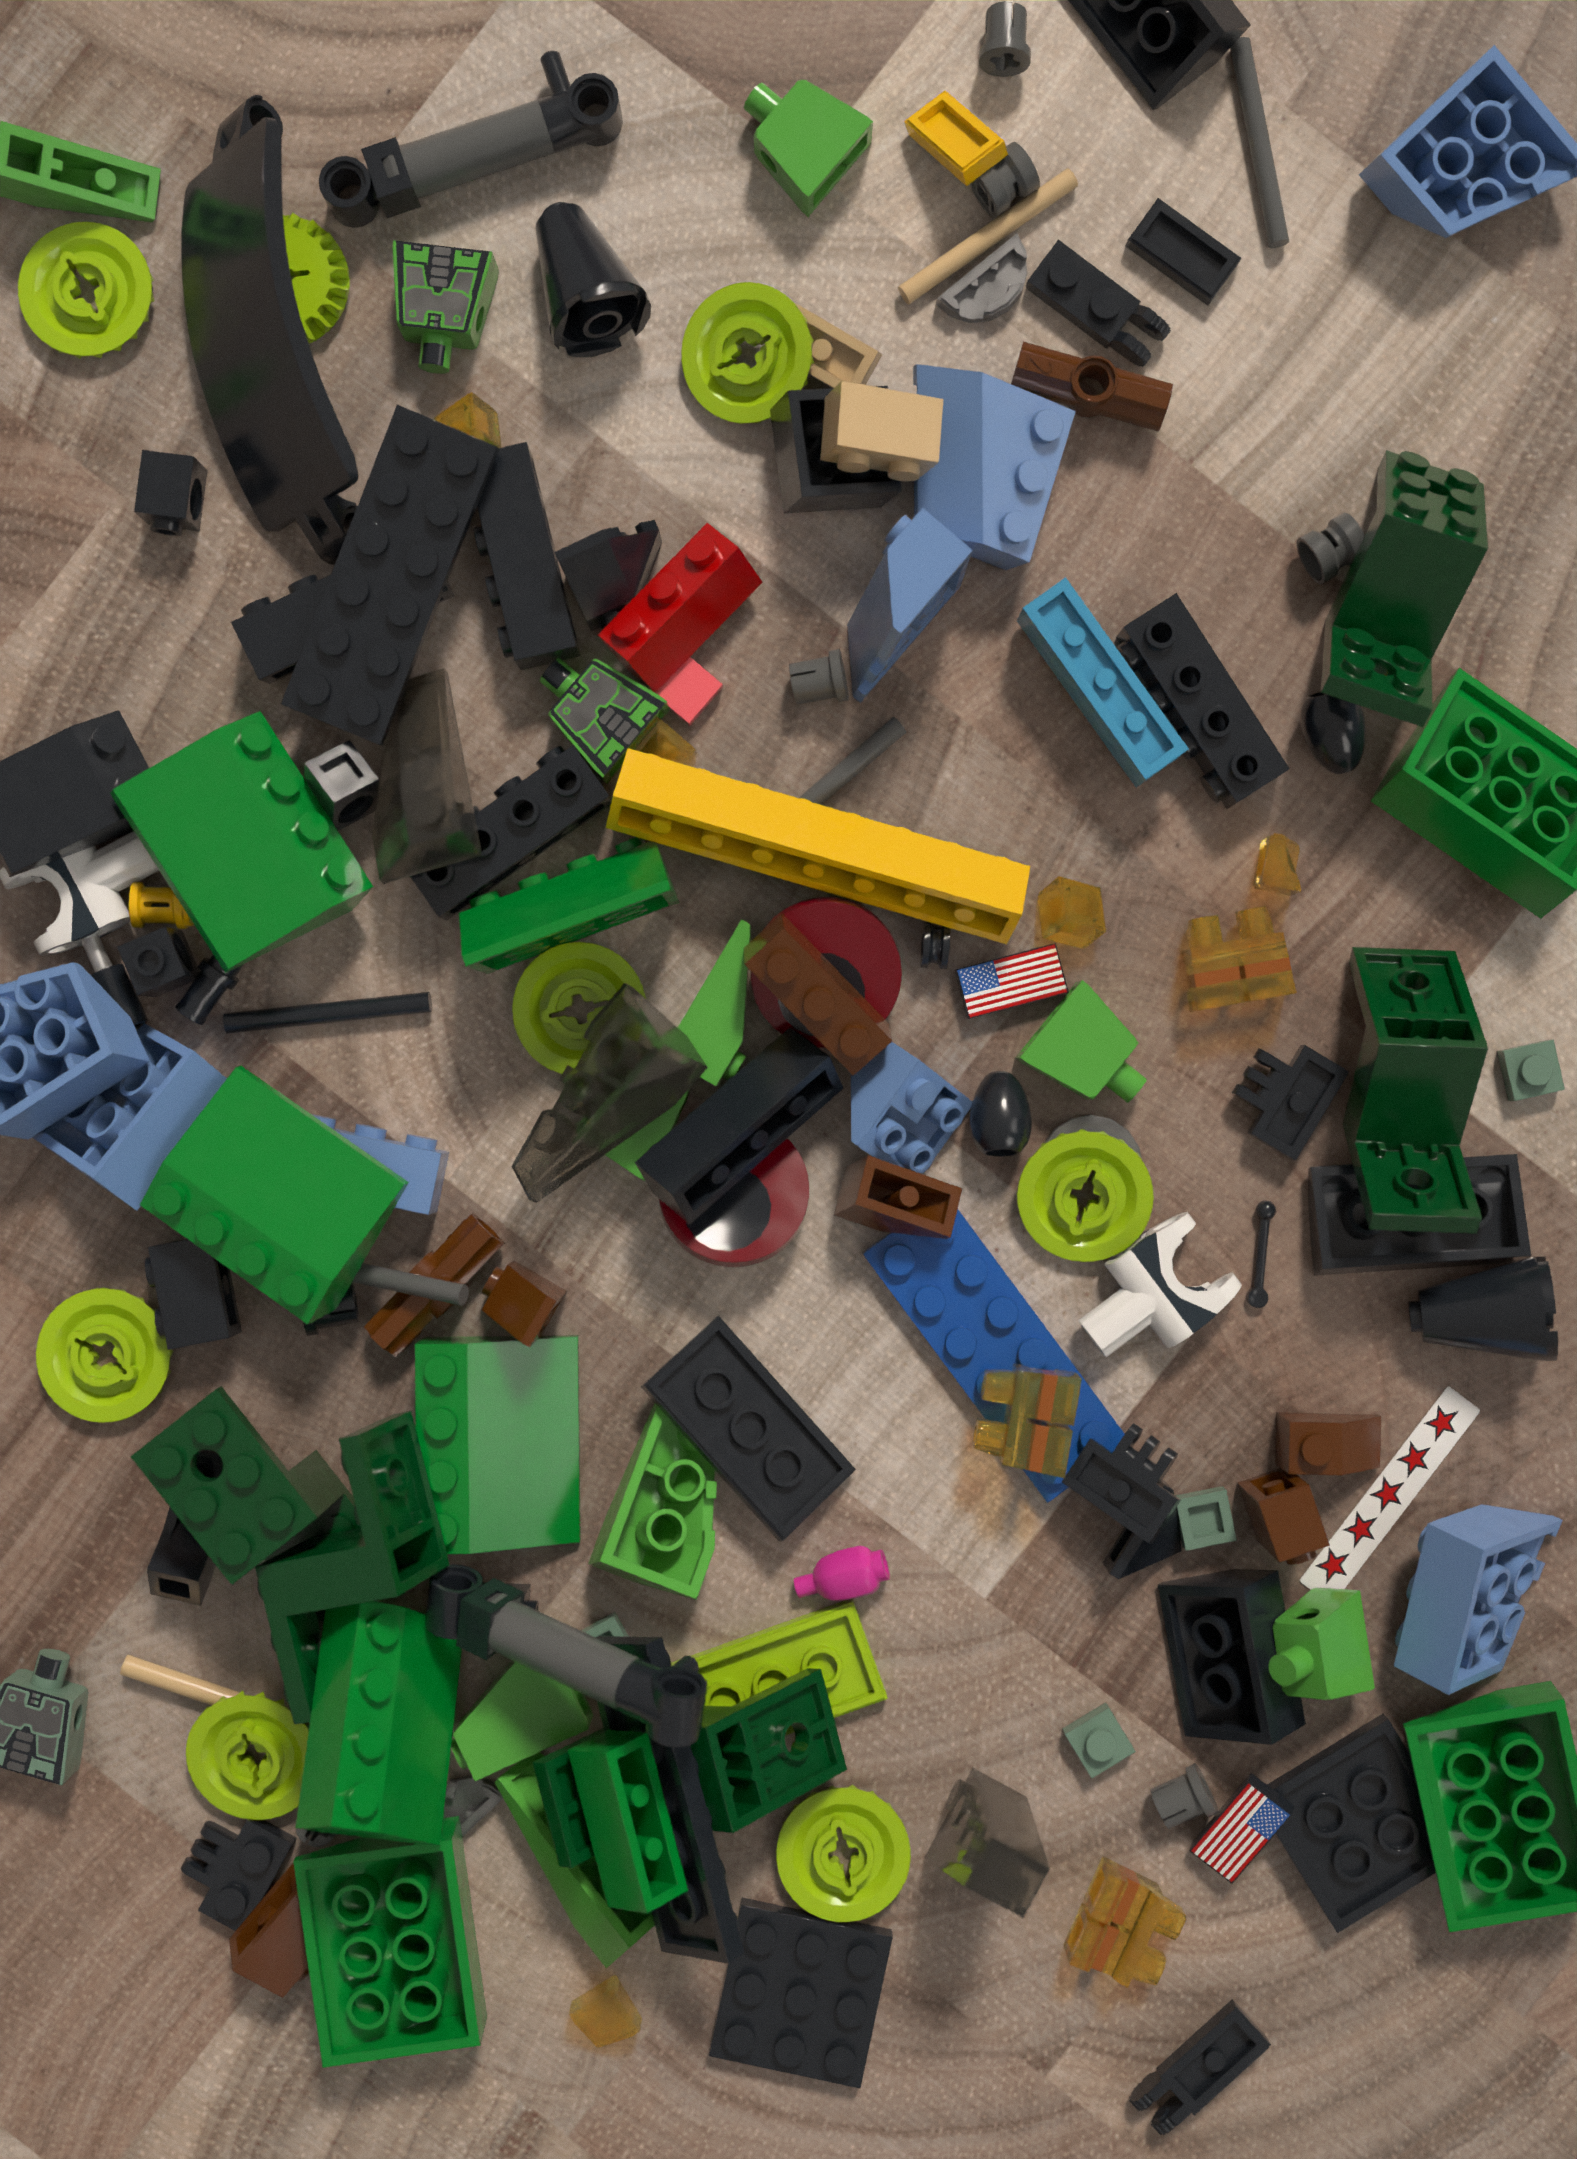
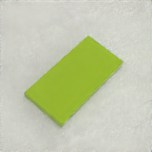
(821, 1640)

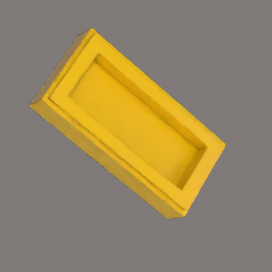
(956, 138)

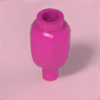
(845, 1574)

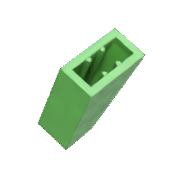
(517, 1719)

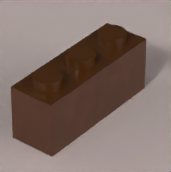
(817, 994)

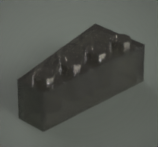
(991, 1843)

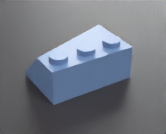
(1473, 152)
(993, 462)
(908, 589)
(59, 1047)
(138, 1121)
(1468, 1594)

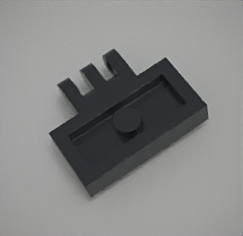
(1290, 1097)
(1126, 1482)
(237, 1868)

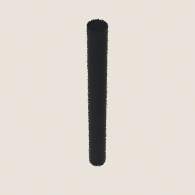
(327, 1012)

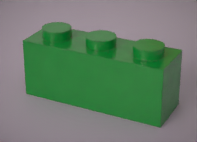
(628, 1820)

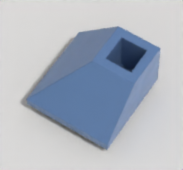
(903, 1109)

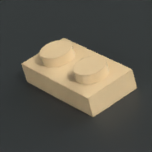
(838, 354)

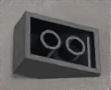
(60, 791)

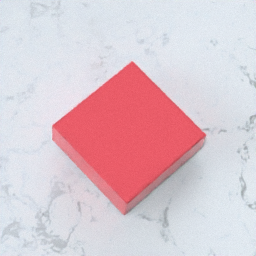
(689, 691)

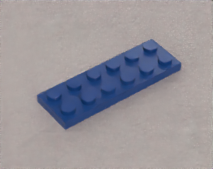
(982, 1324)

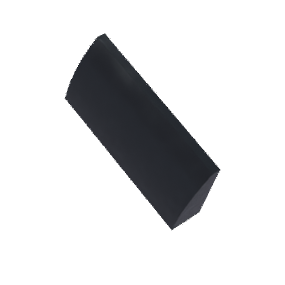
(1346, 1245)

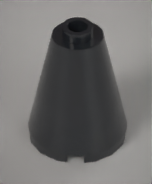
(586, 284)
(1492, 1311)

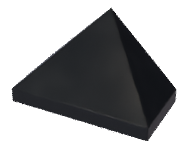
(1133, 1553)

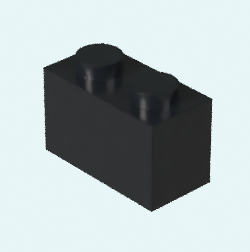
(192, 1295)

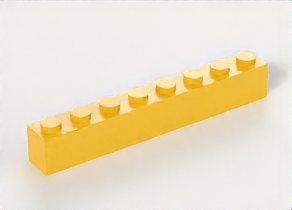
(818, 846)

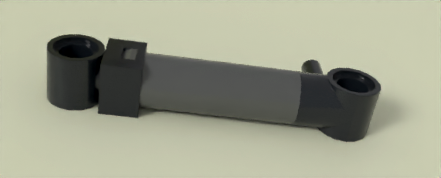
(404, 173)
(495, 1621)

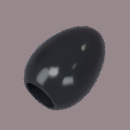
(1333, 731)
(1000, 1115)

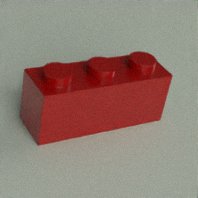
(680, 607)

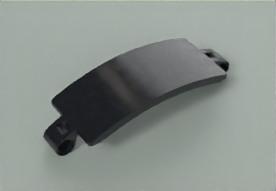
(253, 341)

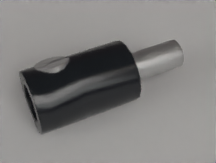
(114, 980)

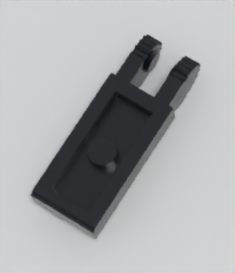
(1095, 303)
(1201, 2067)

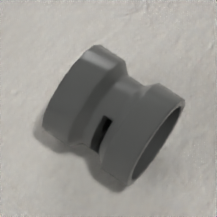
(1005, 180)
(1330, 549)

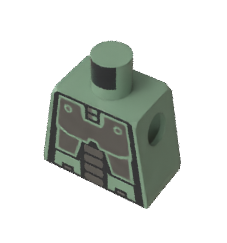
(42, 1720)

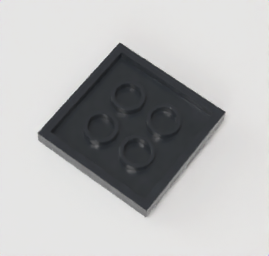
(1356, 1823)
(801, 1994)

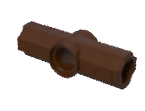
(1125, 395)
(454, 1261)

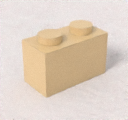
(881, 430)

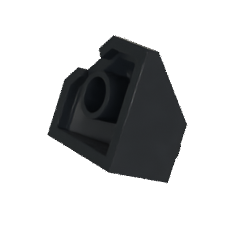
(609, 569)

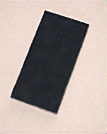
(748, 1428)

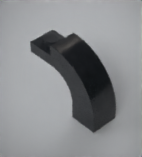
(179, 1564)

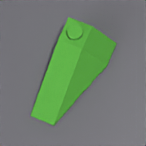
(661, 1514)
(579, 1888)

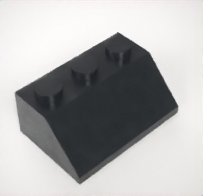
(1163, 41)
(1222, 1652)

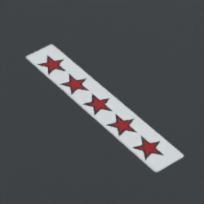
(1391, 1492)

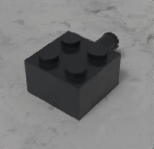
(806, 480)

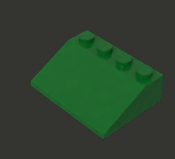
(1490, 793)
(242, 841)
(566, 907)
(275, 1195)
(501, 1439)
(380, 1726)
(1499, 1805)
(391, 1948)

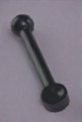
(1257, 1295)

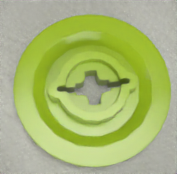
(320, 274)
(50, 286)
(713, 342)
(549, 988)
(1104, 1224)
(69, 1363)
(234, 1780)
(818, 1879)

